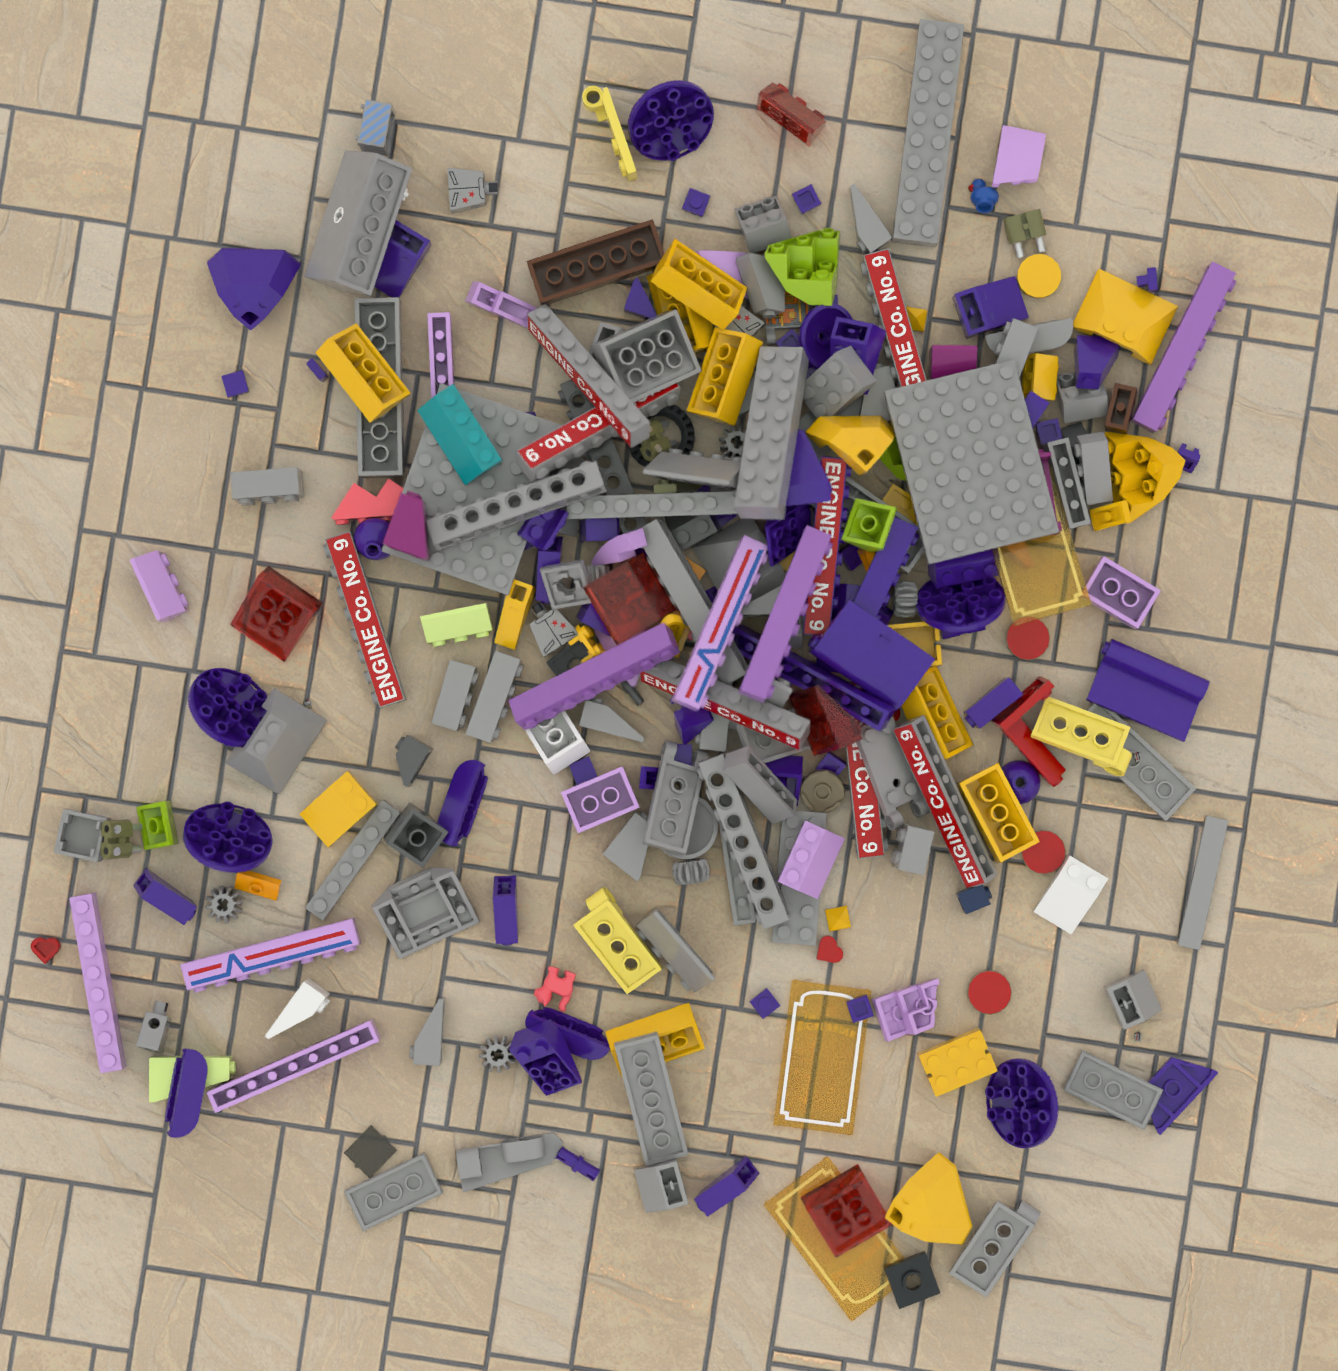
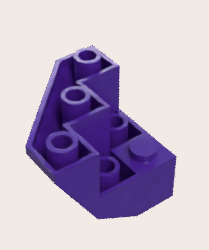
(252, 280)
(808, 477)

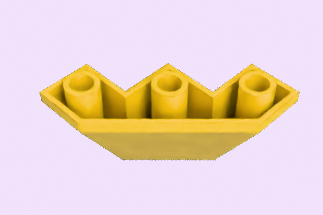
(853, 438)
(1141, 471)
(932, 1204)

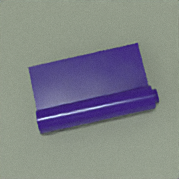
(871, 655)
(1147, 689)

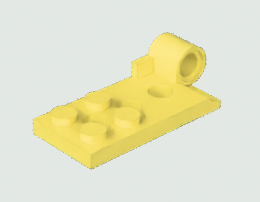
(605, 111)
(1108, 756)
(606, 911)

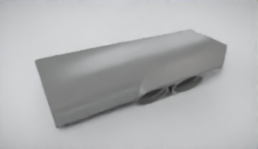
(509, 1158)

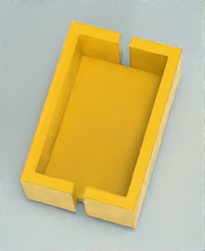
(922, 636)
(957, 1062)

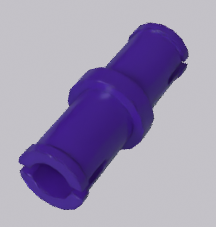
(577, 1163)

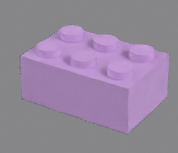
(1120, 593)
(600, 799)

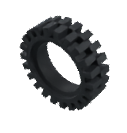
(685, 425)

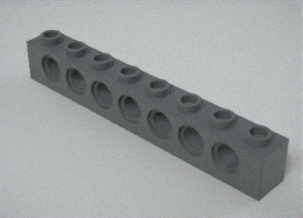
(607, 449)

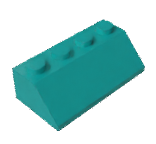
(459, 435)

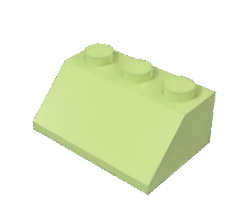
(457, 624)

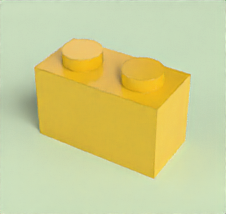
(1040, 376)

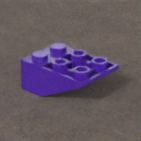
(401, 259)
(989, 306)
(862, 336)
(785, 534)
(545, 1057)

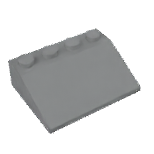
(648, 356)
(695, 469)
(675, 949)

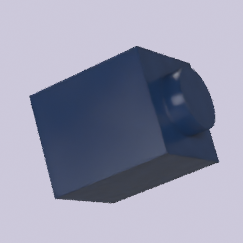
(974, 898)

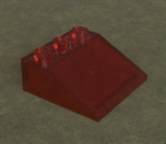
(790, 113)
(629, 598)
(276, 613)
(829, 722)
(846, 1210)

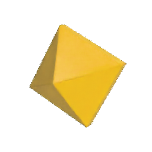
(917, 318)
(837, 918)

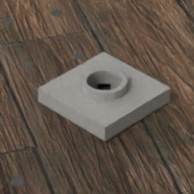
(560, 595)

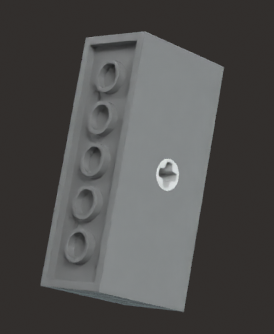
(358, 222)

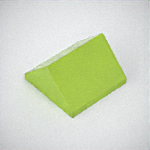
(869, 525)
(157, 825)

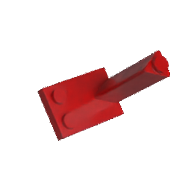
(1019, 734)

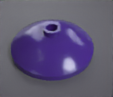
(820, 320)

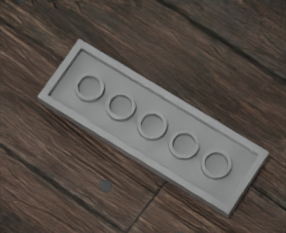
(1151, 777)
(803, 908)
(651, 1098)

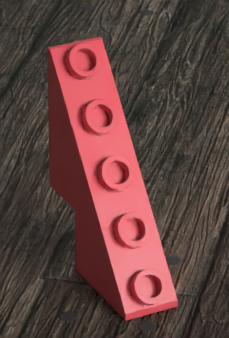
(362, 505)

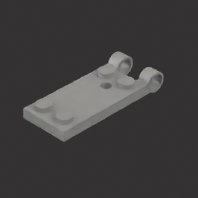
(887, 762)
(672, 809)

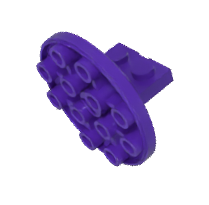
(670, 120)
(961, 606)
(226, 705)
(227, 839)
(1022, 1103)

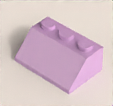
(159, 585)
(810, 859)

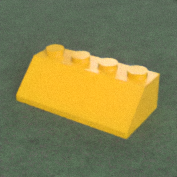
(699, 284)
(696, 326)
(362, 372)
(724, 376)
(936, 704)
(997, 813)
(675, 1029)

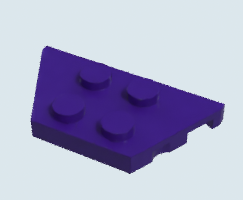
(1180, 1086)

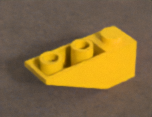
(514, 614)

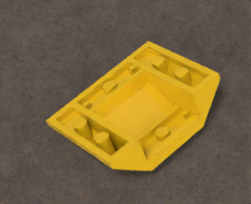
(1125, 315)

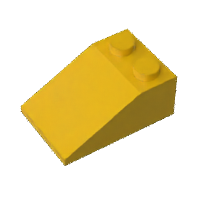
(338, 808)

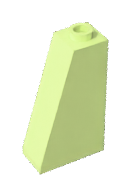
(161, 1071)

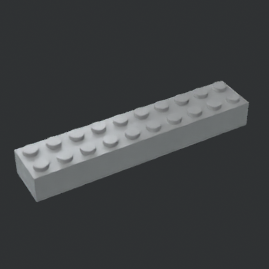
(927, 133)

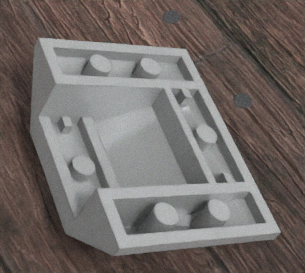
(719, 549)
(277, 742)
(424, 910)

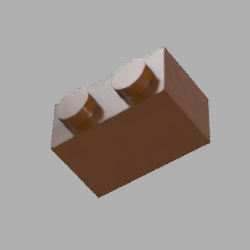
(1121, 408)

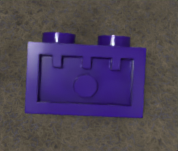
(542, 529)

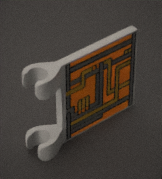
(792, 317)

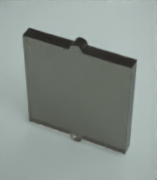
(370, 1151)

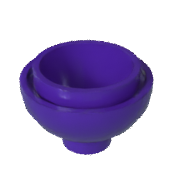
(371, 533)
(1024, 770)

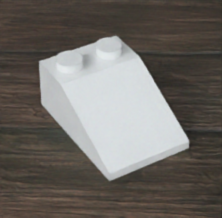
(558, 742)
(1070, 894)
(304, 1004)

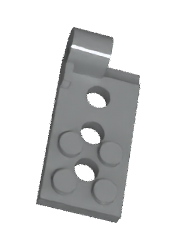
(1021, 1223)

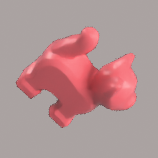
(556, 985)

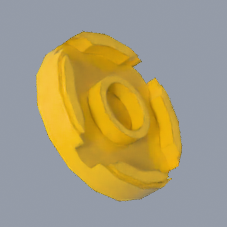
(1039, 276)

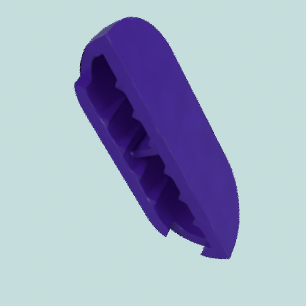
(462, 801)
(581, 1037)
(186, 1093)

